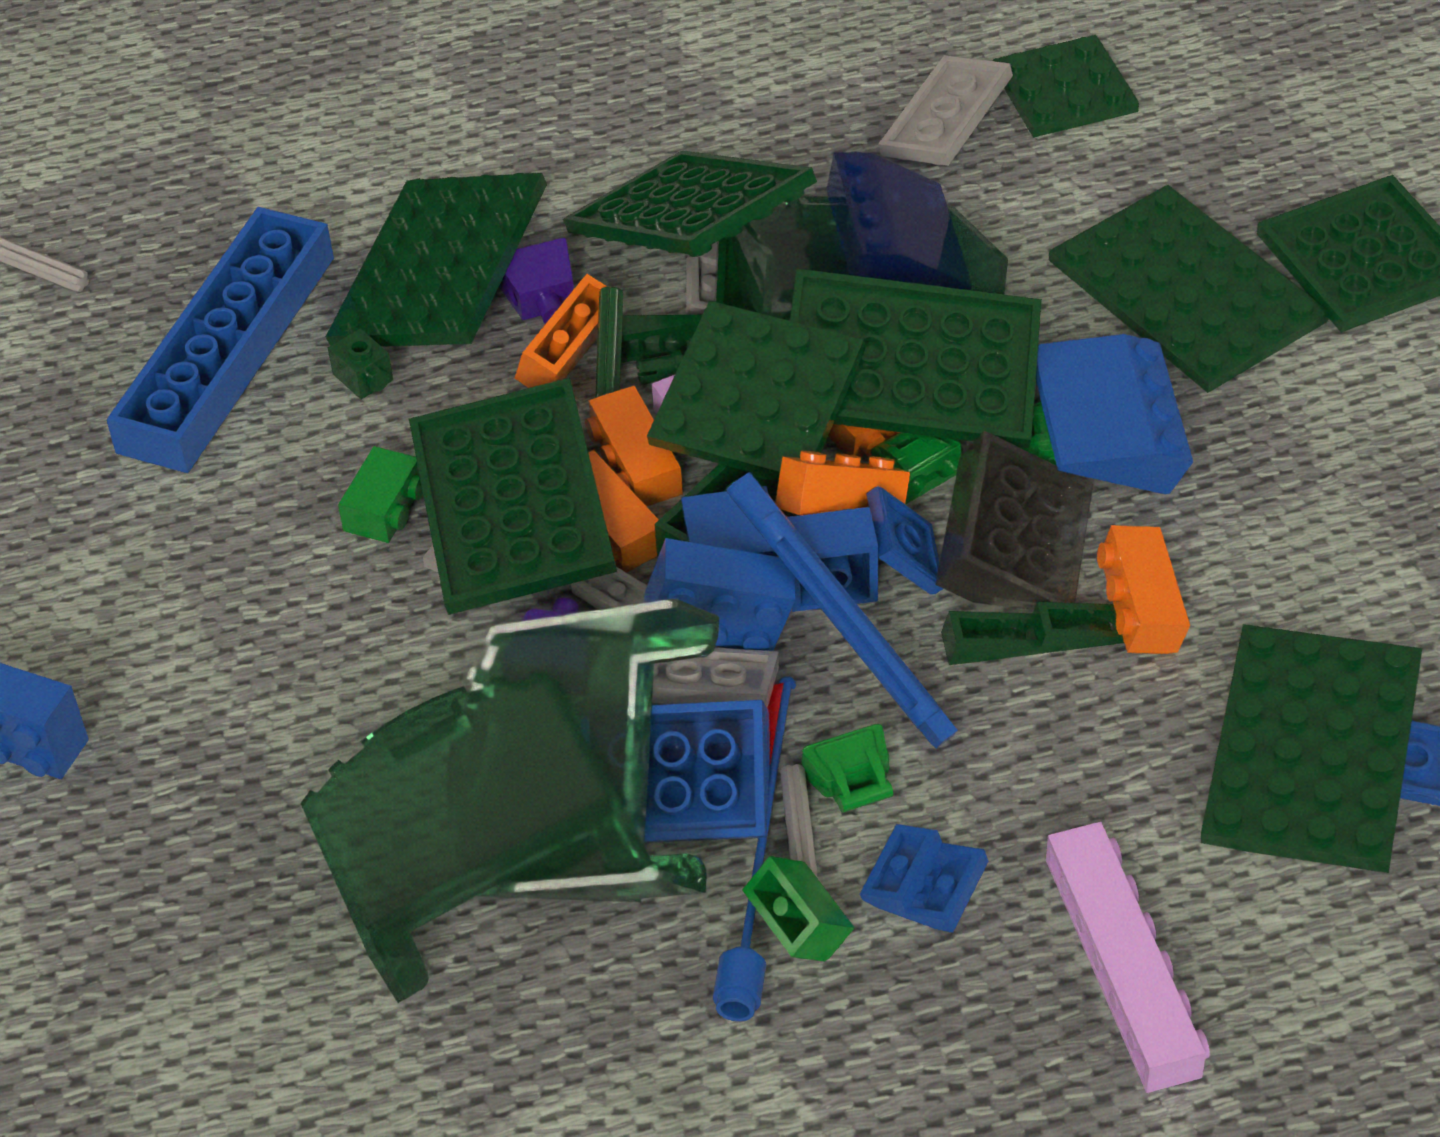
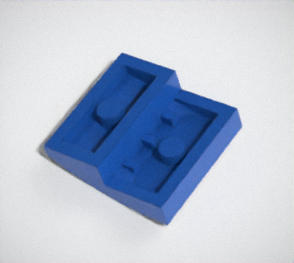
(924, 877)

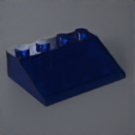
(894, 223)

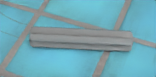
(43, 266)
(798, 815)

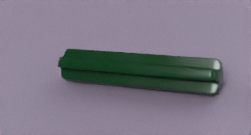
(609, 340)

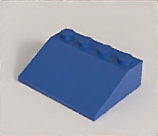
(1113, 411)
(708, 771)

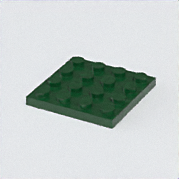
(1360, 251)
(755, 390)

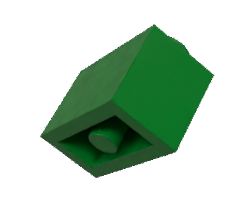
(381, 495)
(798, 909)

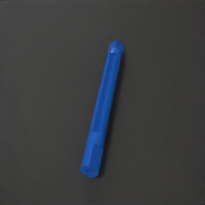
(841, 610)

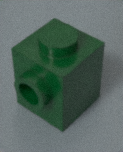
(360, 364)

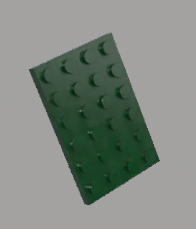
(690, 202)
(439, 260)
(1188, 287)
(932, 355)
(510, 496)
(1313, 748)

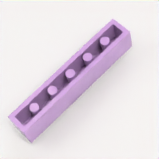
(1126, 957)

